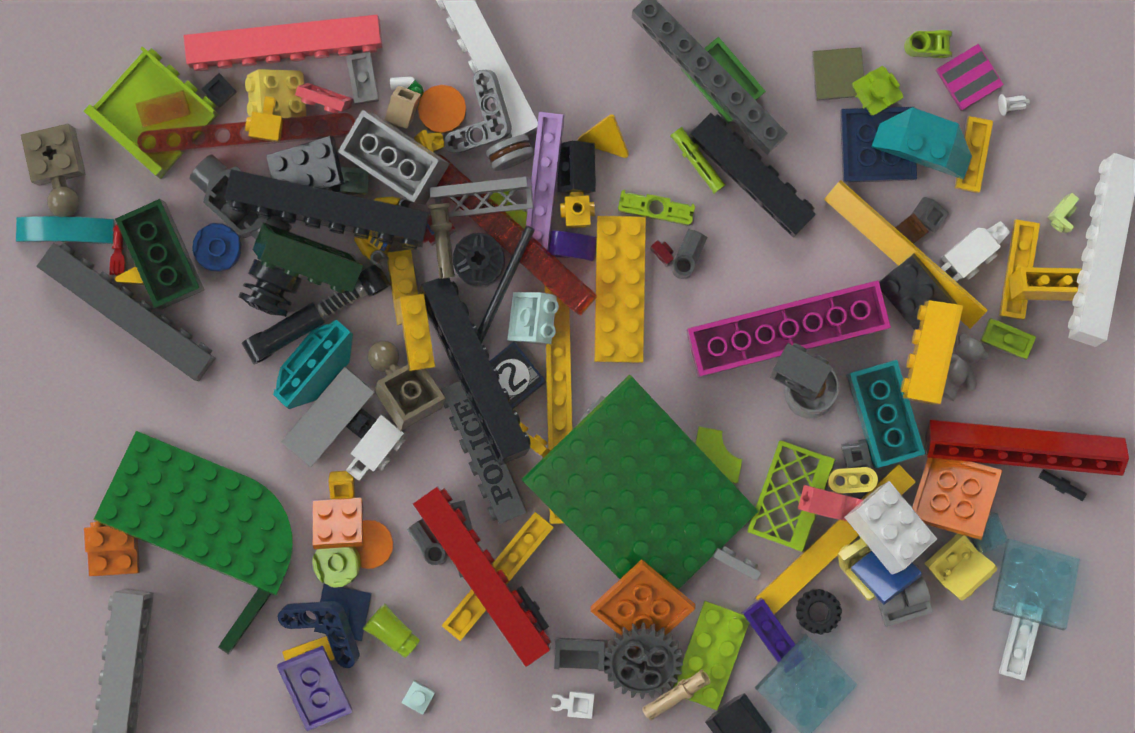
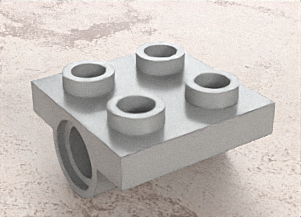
(908, 604)

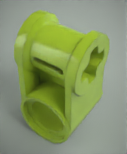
(934, 44)

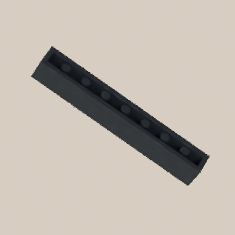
(474, 370)

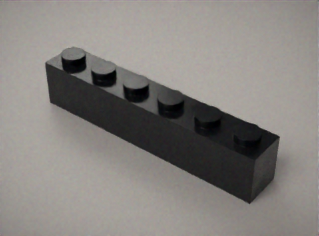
(752, 174)

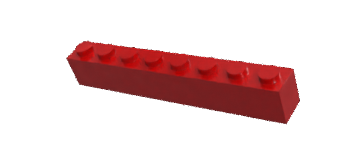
(1026, 447)
(482, 576)

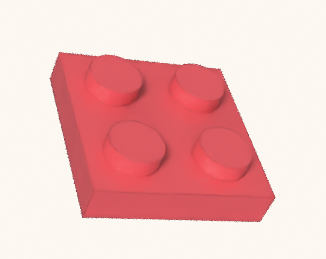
(331, 100)

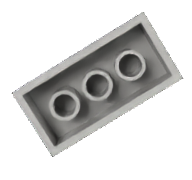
(393, 157)

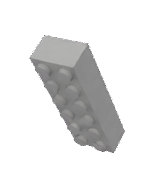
(123, 661)

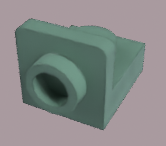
(355, 181)

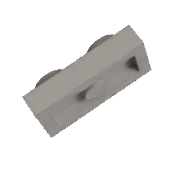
(362, 78)
(746, 567)

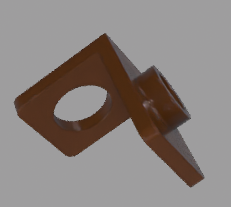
(912, 228)

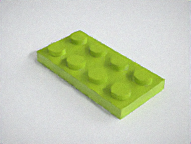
(714, 650)

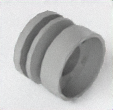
(813, 409)

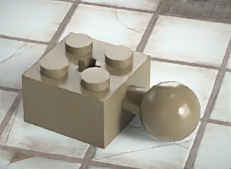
(65, 165)
(393, 388)

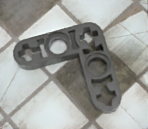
(488, 125)

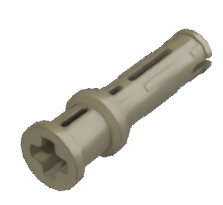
(441, 228)

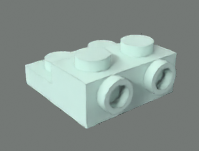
(532, 317)

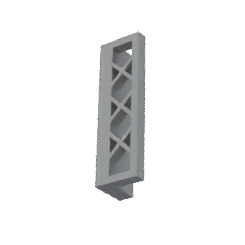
(488, 188)

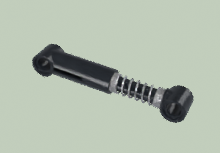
(267, 342)

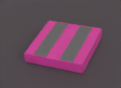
(969, 77)

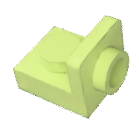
(1063, 209)

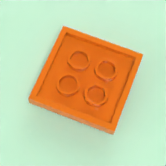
(957, 495)
(642, 598)

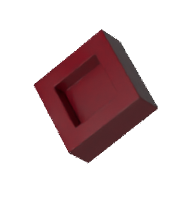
(663, 252)

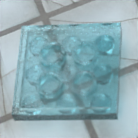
(1036, 584)
(806, 685)

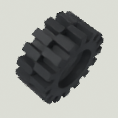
(829, 622)

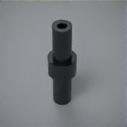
(1062, 485)
(533, 607)

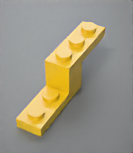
(410, 310)

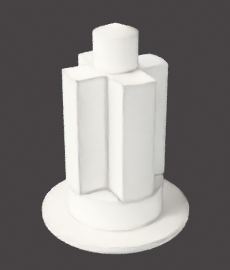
(1011, 103)

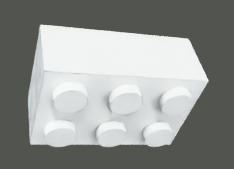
(890, 528)

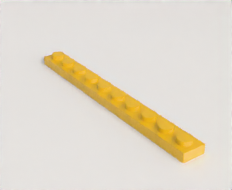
(559, 382)

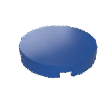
(217, 247)

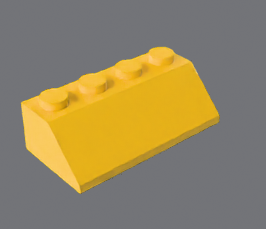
(931, 352)

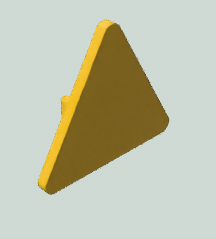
(606, 137)

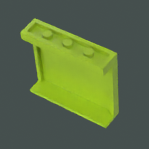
(143, 81)

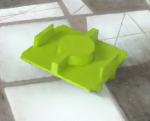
(877, 90)

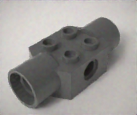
(213, 179)

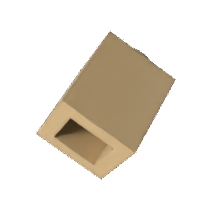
(402, 107)

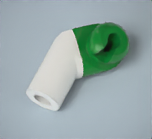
(406, 82)

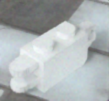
(973, 250)

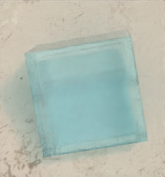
(993, 535)

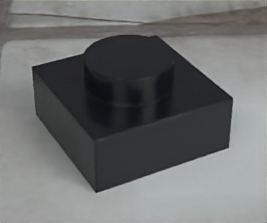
(219, 90)

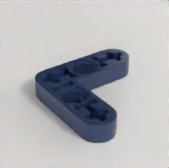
(330, 625)

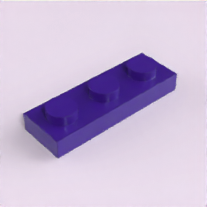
(769, 629)

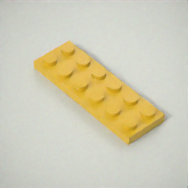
(620, 289)

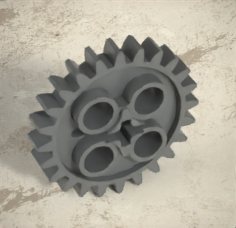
(649, 642)

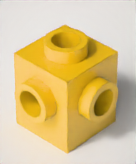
(577, 219)

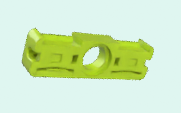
(672, 212)

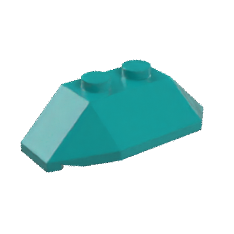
(926, 141)
(314, 365)

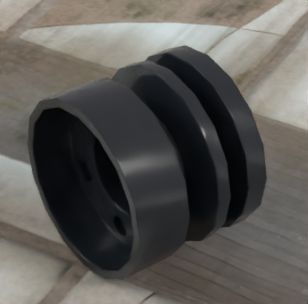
(491, 267)
(269, 289)

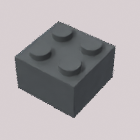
(801, 371)

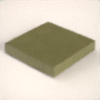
(836, 72)

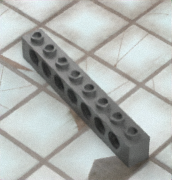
(709, 74)

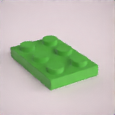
(735, 68)

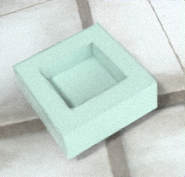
(418, 697)

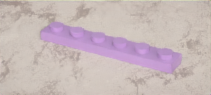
(545, 175)

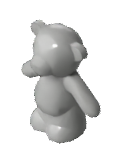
(968, 353)

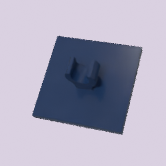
(355, 604)

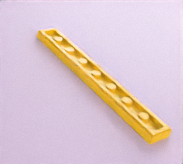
(898, 247)
(822, 551)

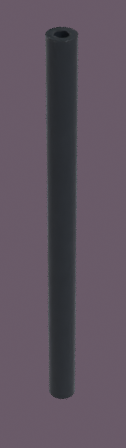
(505, 282)

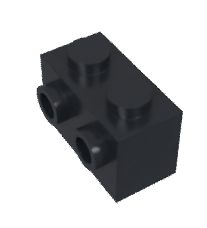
(578, 171)

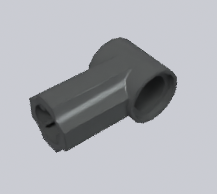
(689, 252)
(426, 541)

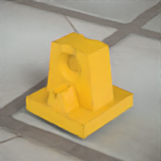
(431, 141)

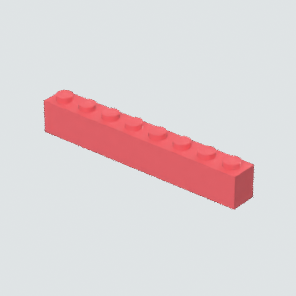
(283, 42)

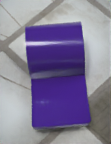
(572, 245)

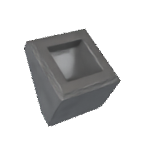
(930, 213)

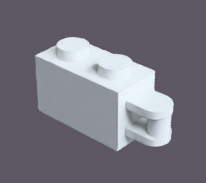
(376, 447)

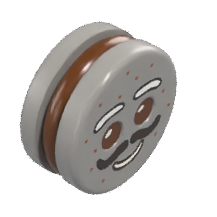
(510, 152)

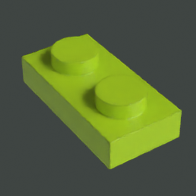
(1008, 338)

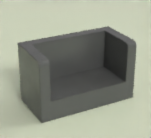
(579, 653)

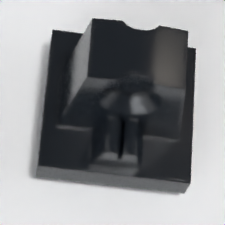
(361, 423)

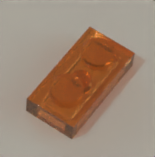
(163, 108)

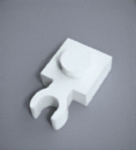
(578, 704)

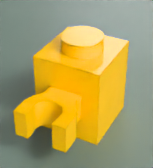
(266, 124)

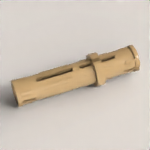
(683, 690)

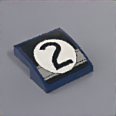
(516, 374)

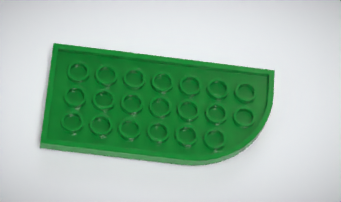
(199, 513)

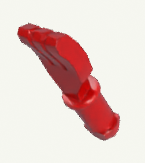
(117, 260)

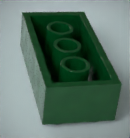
(159, 254)
(307, 257)

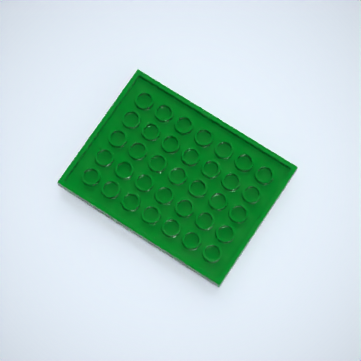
(639, 489)

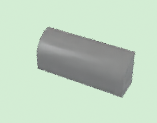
(327, 416)

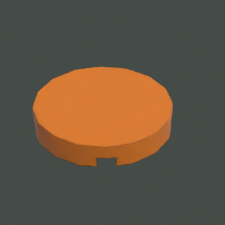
(442, 109)
(376, 544)

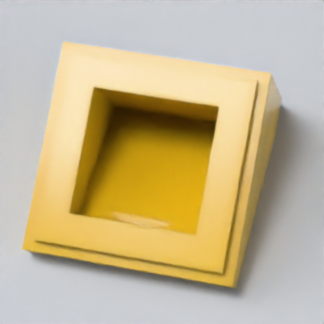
(130, 277)
(341, 485)

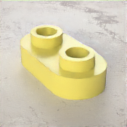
(852, 480)

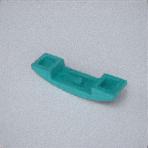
(64, 229)

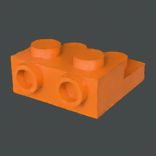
(110, 551)

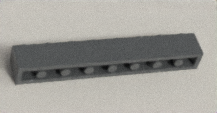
(126, 312)

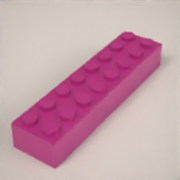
(804, 322)

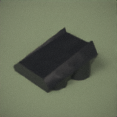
(737, 717)

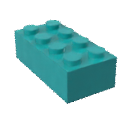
(885, 414)

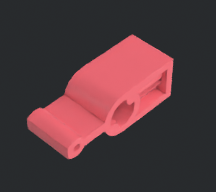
(826, 503)

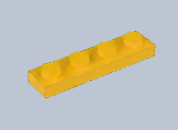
(1021, 254)

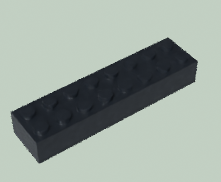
(326, 208)

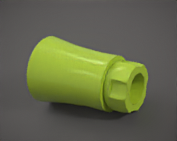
(391, 631)

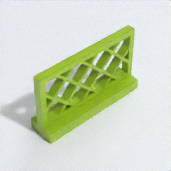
(805, 519)

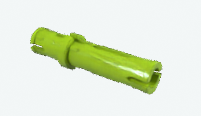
(697, 159)

